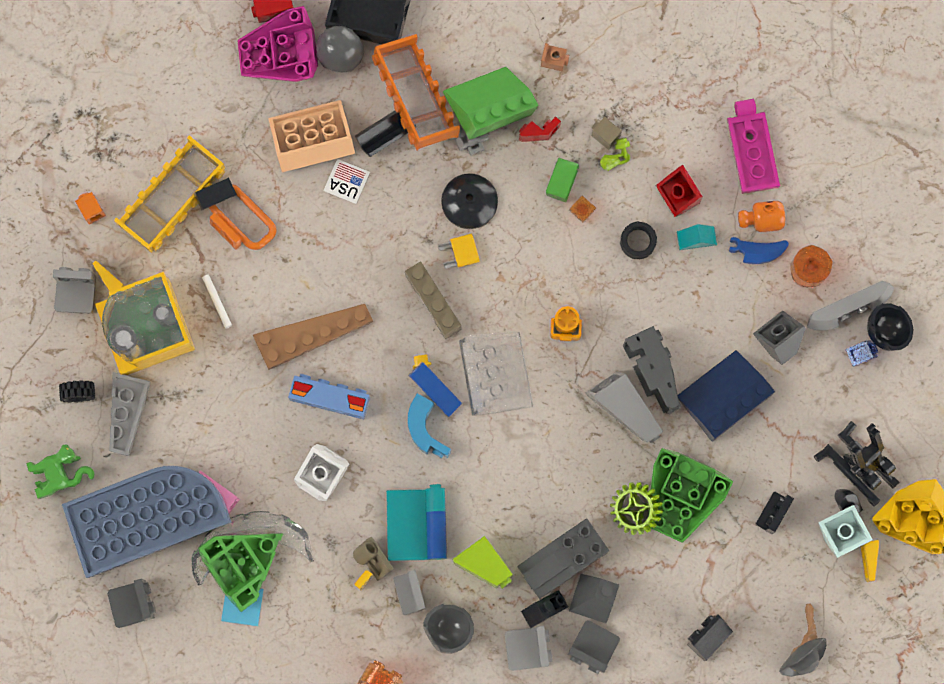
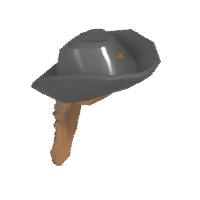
(807, 655)

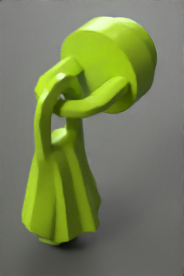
(610, 161)

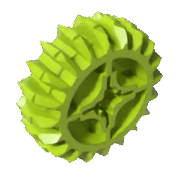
(636, 515)

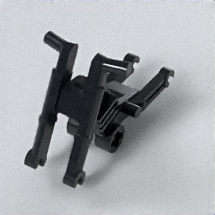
(862, 462)

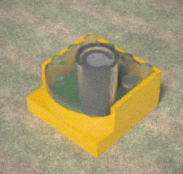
(144, 324)

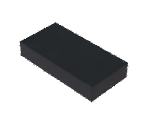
(215, 193)

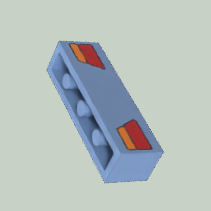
(329, 397)

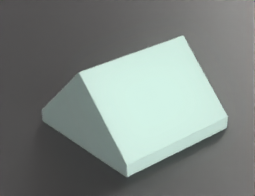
(844, 531)

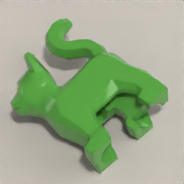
(55, 474)

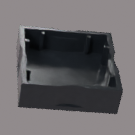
(370, 19)

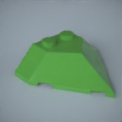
(240, 564)

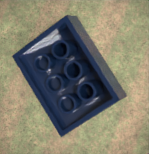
(725, 395)

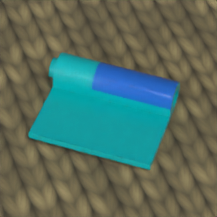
(416, 524)

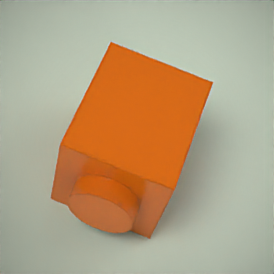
(90, 207)

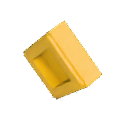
(363, 579)

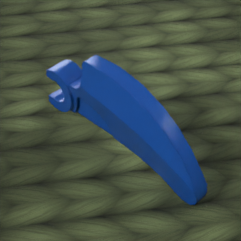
(758, 252)

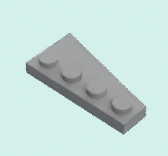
(127, 407)

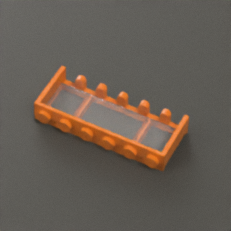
(414, 92)

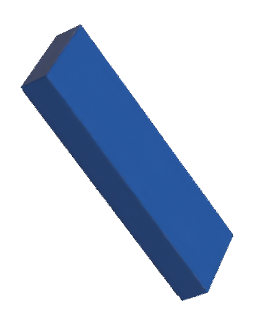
(435, 389)

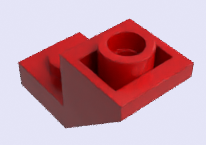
(534, 133)

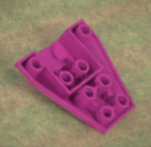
(280, 48)

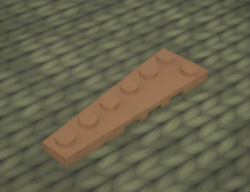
(296, 339)

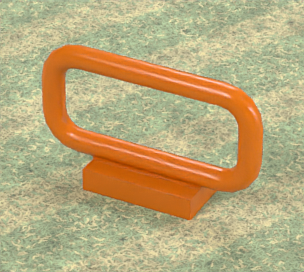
(232, 233)

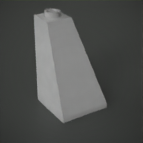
(624, 403)

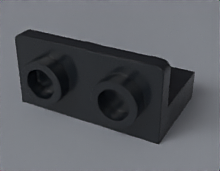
(774, 512)

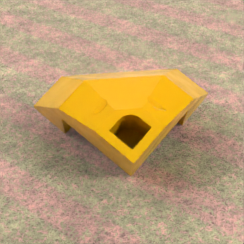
(915, 516)

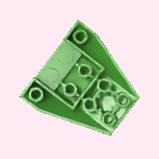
(687, 491)

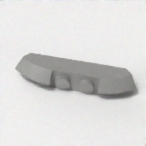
(872, 296)

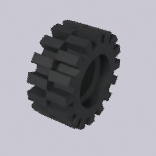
(77, 391)

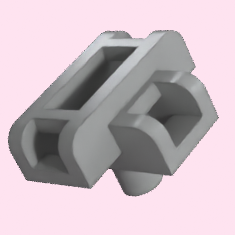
(463, 143)

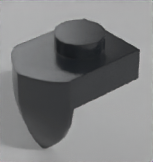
(846, 498)

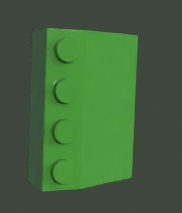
(490, 102)

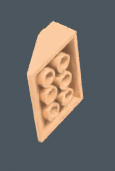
(311, 136)

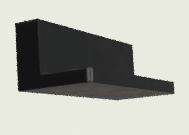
(381, 134)

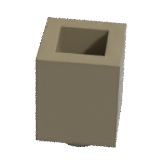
(605, 132)

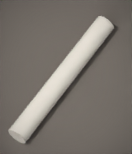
(217, 302)

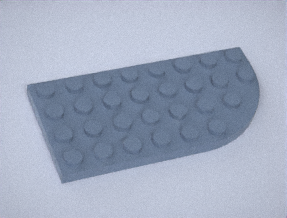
(143, 516)

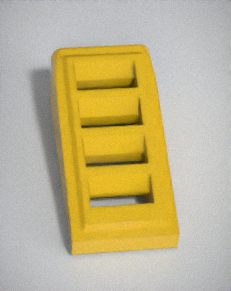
(109, 280)
(869, 557)

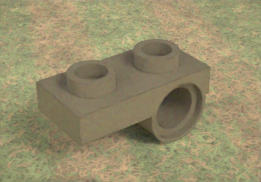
(373, 557)

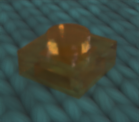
(582, 209)

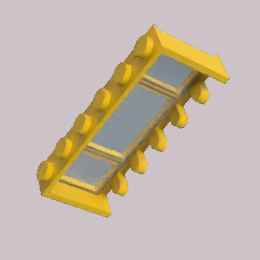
(170, 195)

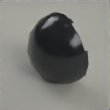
(890, 327)

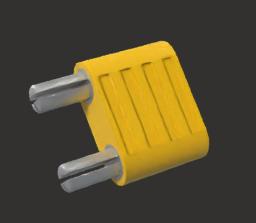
(463, 249)

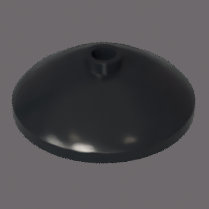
(470, 213)

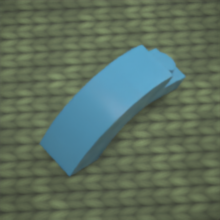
(417, 417)

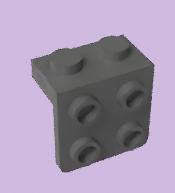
(131, 603)
(594, 647)

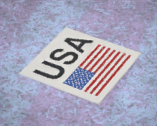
(346, 181)

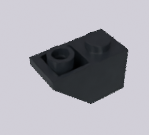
(544, 609)

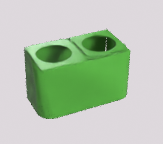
(562, 179)

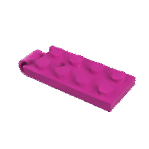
(753, 157)

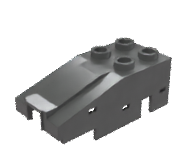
(654, 367)
(563, 558)

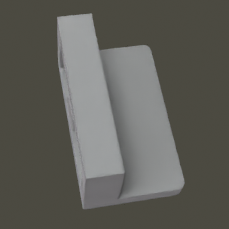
(409, 593)

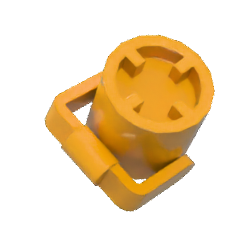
(566, 323)

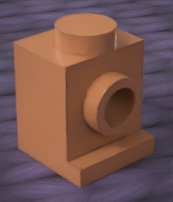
(550, 62)

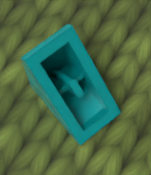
(696, 237)

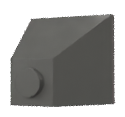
(781, 337)
(594, 598)

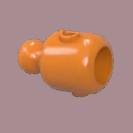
(764, 216)

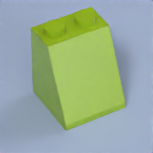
(484, 563)

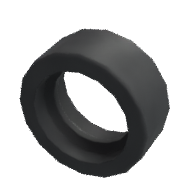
(638, 226)

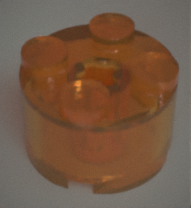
(808, 256)
(377, 674)

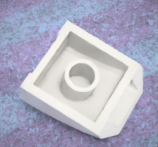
(321, 472)

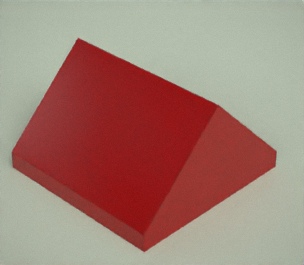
(679, 191)

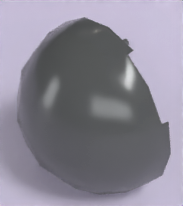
(339, 49)
(449, 628)

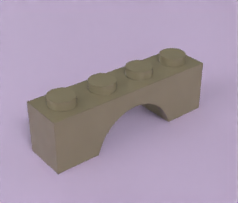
(433, 300)

